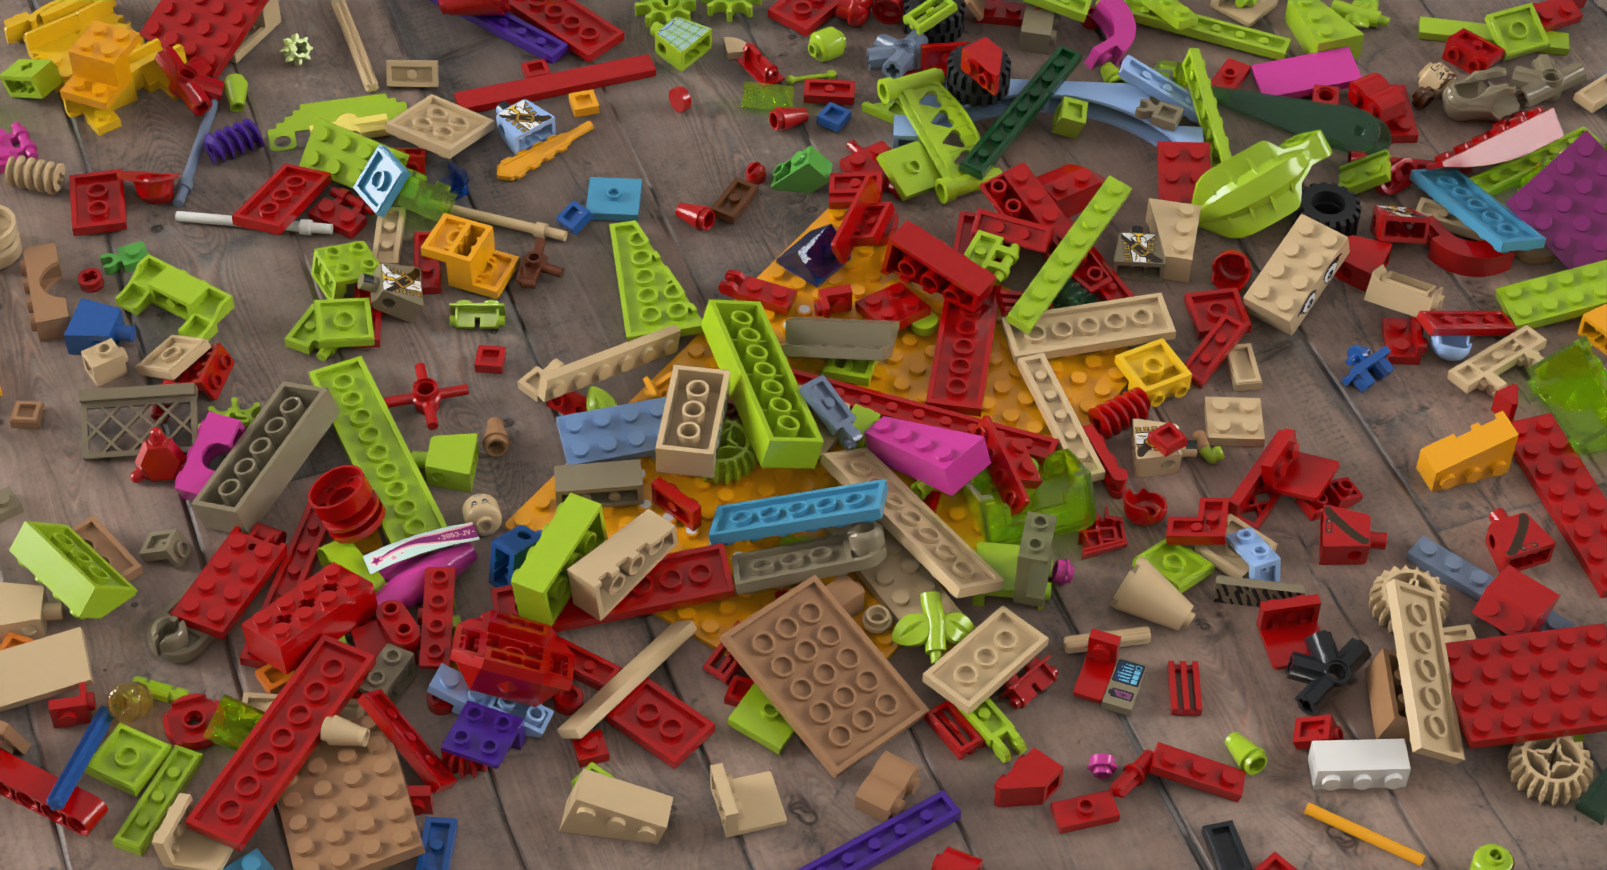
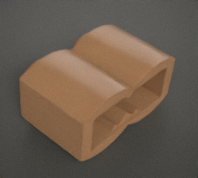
(887, 787)

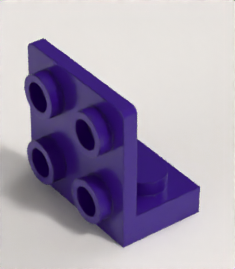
(484, 734)

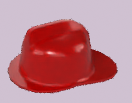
(151, 186)

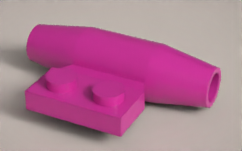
(407, 577)

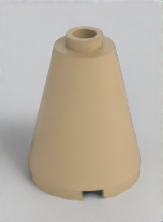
(1152, 598)

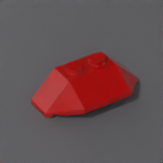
(1071, 187)

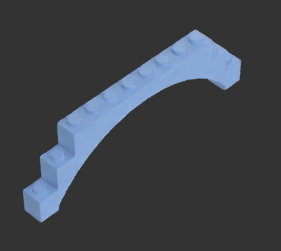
(1106, 103)

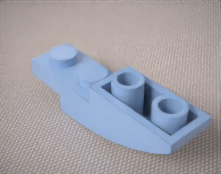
(451, 687)

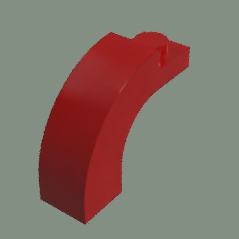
(1465, 256)

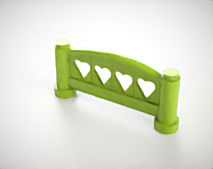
(909, 92)

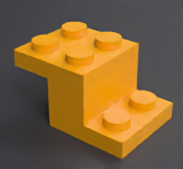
(100, 65)
(470, 256)

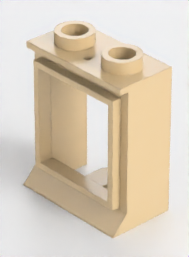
(1403, 293)

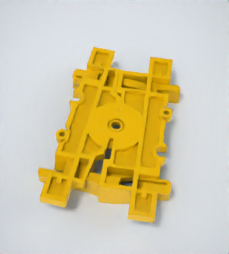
(56, 28)

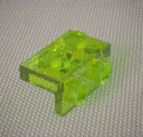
(232, 722)

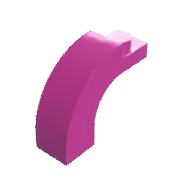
(1120, 30)

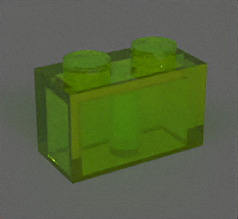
(425, 197)

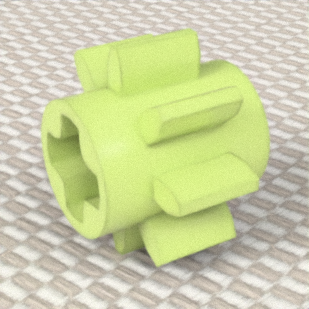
(303, 49)

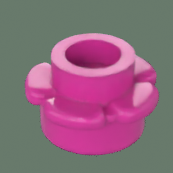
(1062, 572)
(1102, 765)

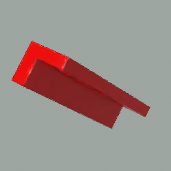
(1252, 486)

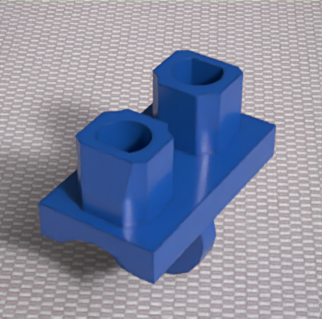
(1360, 374)

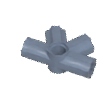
(895, 55)

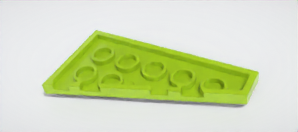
(647, 287)

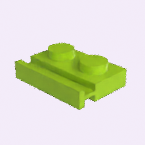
(1366, 172)

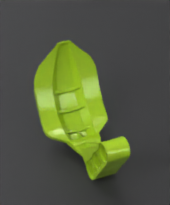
(1257, 185)

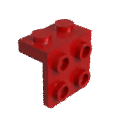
(1286, 625)

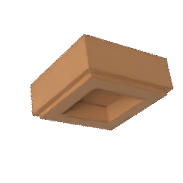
(27, 414)

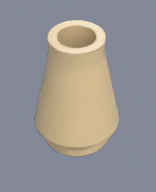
(342, 732)

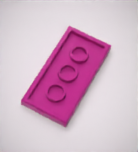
(1297, 75)

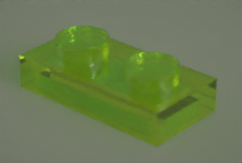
(767, 96)

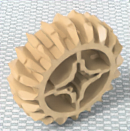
(1379, 599)
(1568, 775)

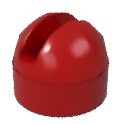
(756, 173)

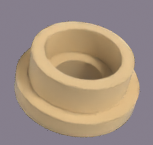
(877, 619)

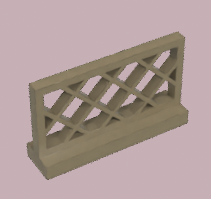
(135, 397)

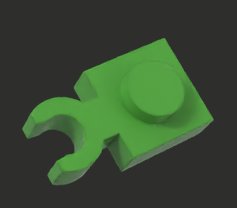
(126, 258)

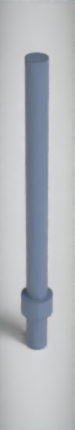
(185, 182)

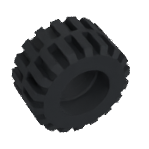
(946, 30)
(969, 90)
(1331, 207)

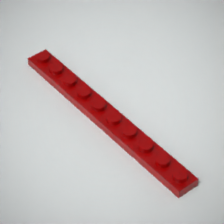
(909, 410)

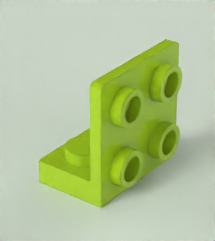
(341, 265)

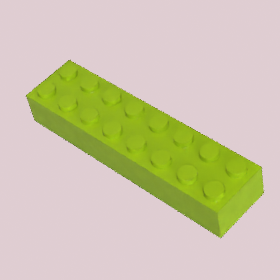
(762, 385)

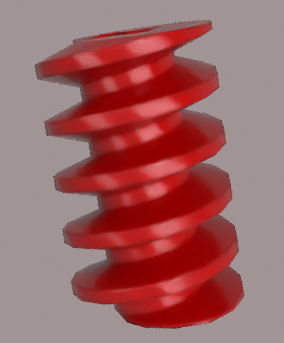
(1120, 412)

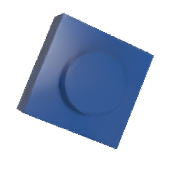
(834, 117)
(574, 217)

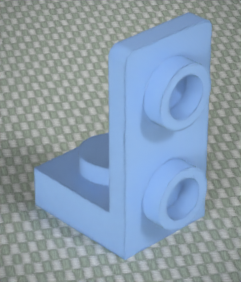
(1262, 560)

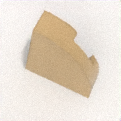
(733, 47)

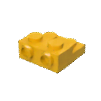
(1155, 370)

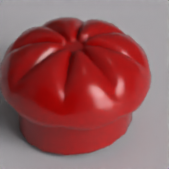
(854, 11)

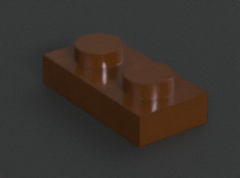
(735, 200)

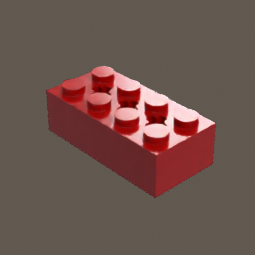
(324, 604)

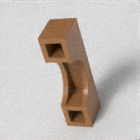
(42, 272)

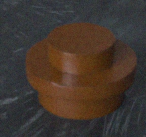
(1423, 97)

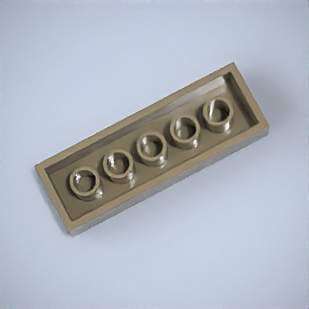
(266, 457)

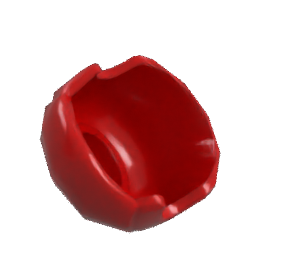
(1231, 270)
(1144, 507)

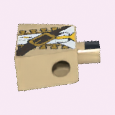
(1147, 459)

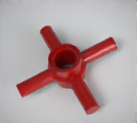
(426, 396)

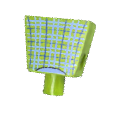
(681, 41)

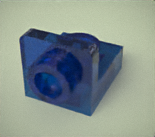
(457, 179)

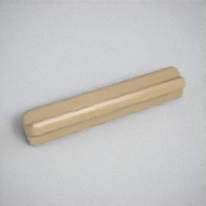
(1129, 637)

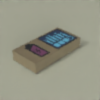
(1124, 686)

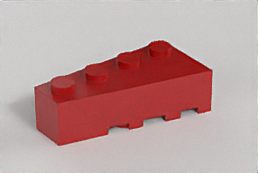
(936, 267)

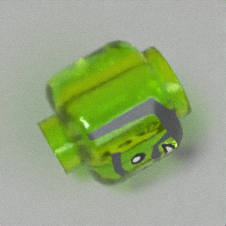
(1172, 70)

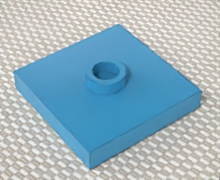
(381, 180)
(614, 198)

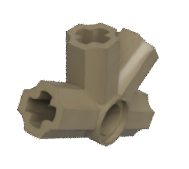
(1545, 81)

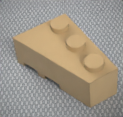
(1177, 232)
(615, 809)

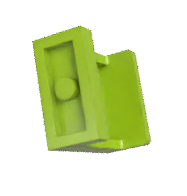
(1003, 561)

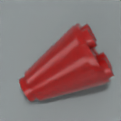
(474, 7)

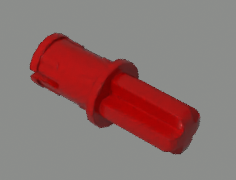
(1133, 775)

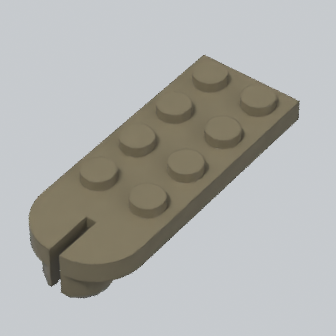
(824, 557)
(174, 638)

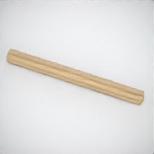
(355, 45)

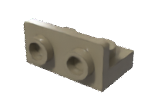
(391, 673)

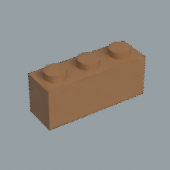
(1387, 697)

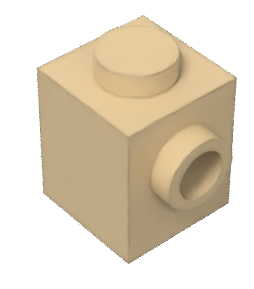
(105, 362)

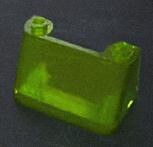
(1576, 392)
(1063, 493)

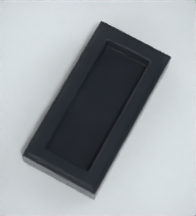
(1225, 846)

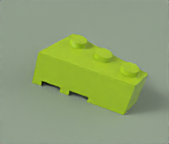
(1321, 28)

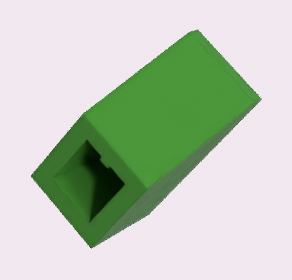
(803, 172)

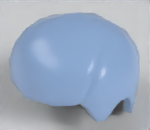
(1450, 347)

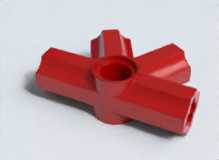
(190, 80)

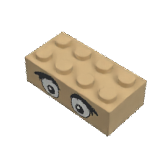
(1296, 274)
(693, 421)

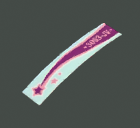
(420, 544)

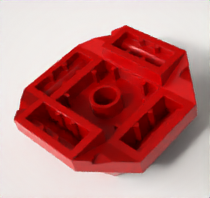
(512, 658)

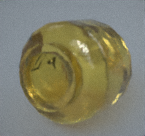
(130, 702)

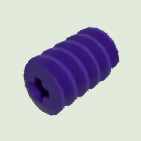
(232, 139)

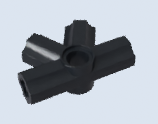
(1323, 660)

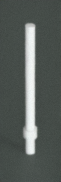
(304, 226)

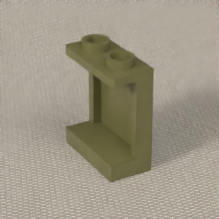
(1034, 559)

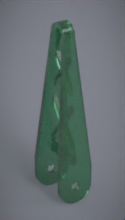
(1342, 126)

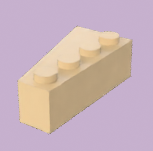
(620, 563)

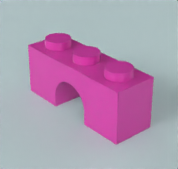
(215, 437)

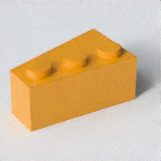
(1469, 457)

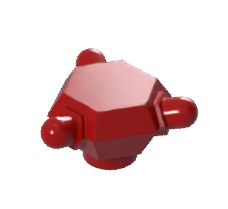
(158, 459)

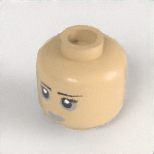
(482, 512)

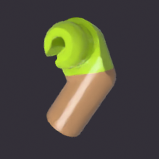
(1203, 447)

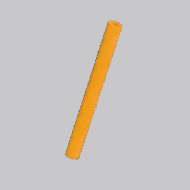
(1365, 834)

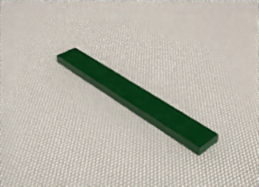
(1020, 112)

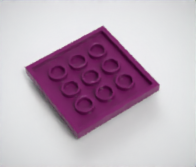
(1569, 203)

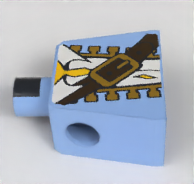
(523, 124)

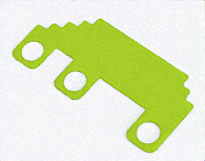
(330, 111)

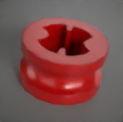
(89, 275)

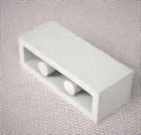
(1359, 764)

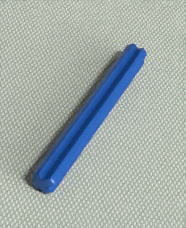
(80, 759)

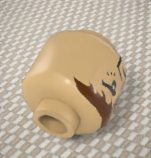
(1437, 77)

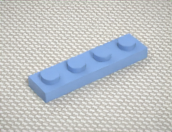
(1157, 85)

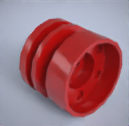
(346, 504)

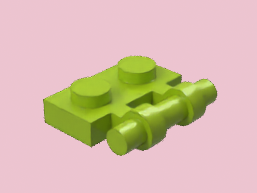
(986, 248)
(304, 336)

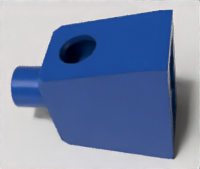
(95, 324)
(509, 553)

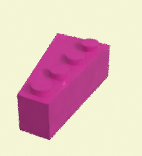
(928, 453)

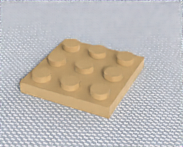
(440, 126)

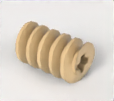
(34, 175)

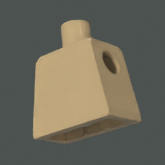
(26, 610)

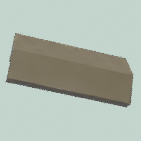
(839, 338)

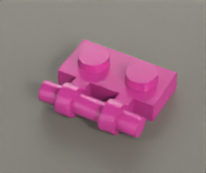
(18, 136)

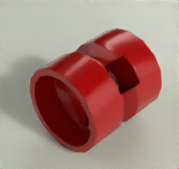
(888, 11)

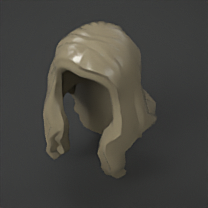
(1471, 100)

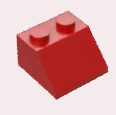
(1515, 603)

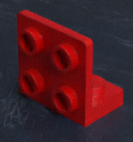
(1295, 472)

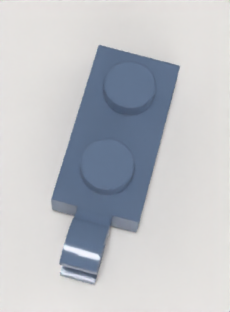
(831, 410)

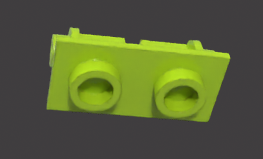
(465, 312)

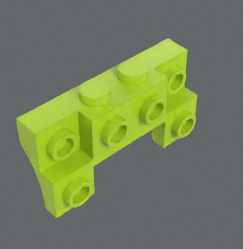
(178, 293)

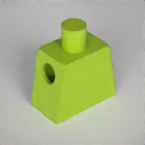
(450, 461)

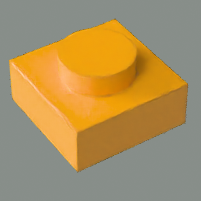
(584, 103)

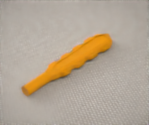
(530, 159)

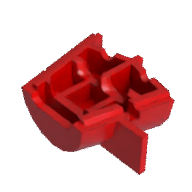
(1102, 536)

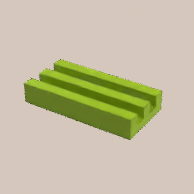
(932, 16)

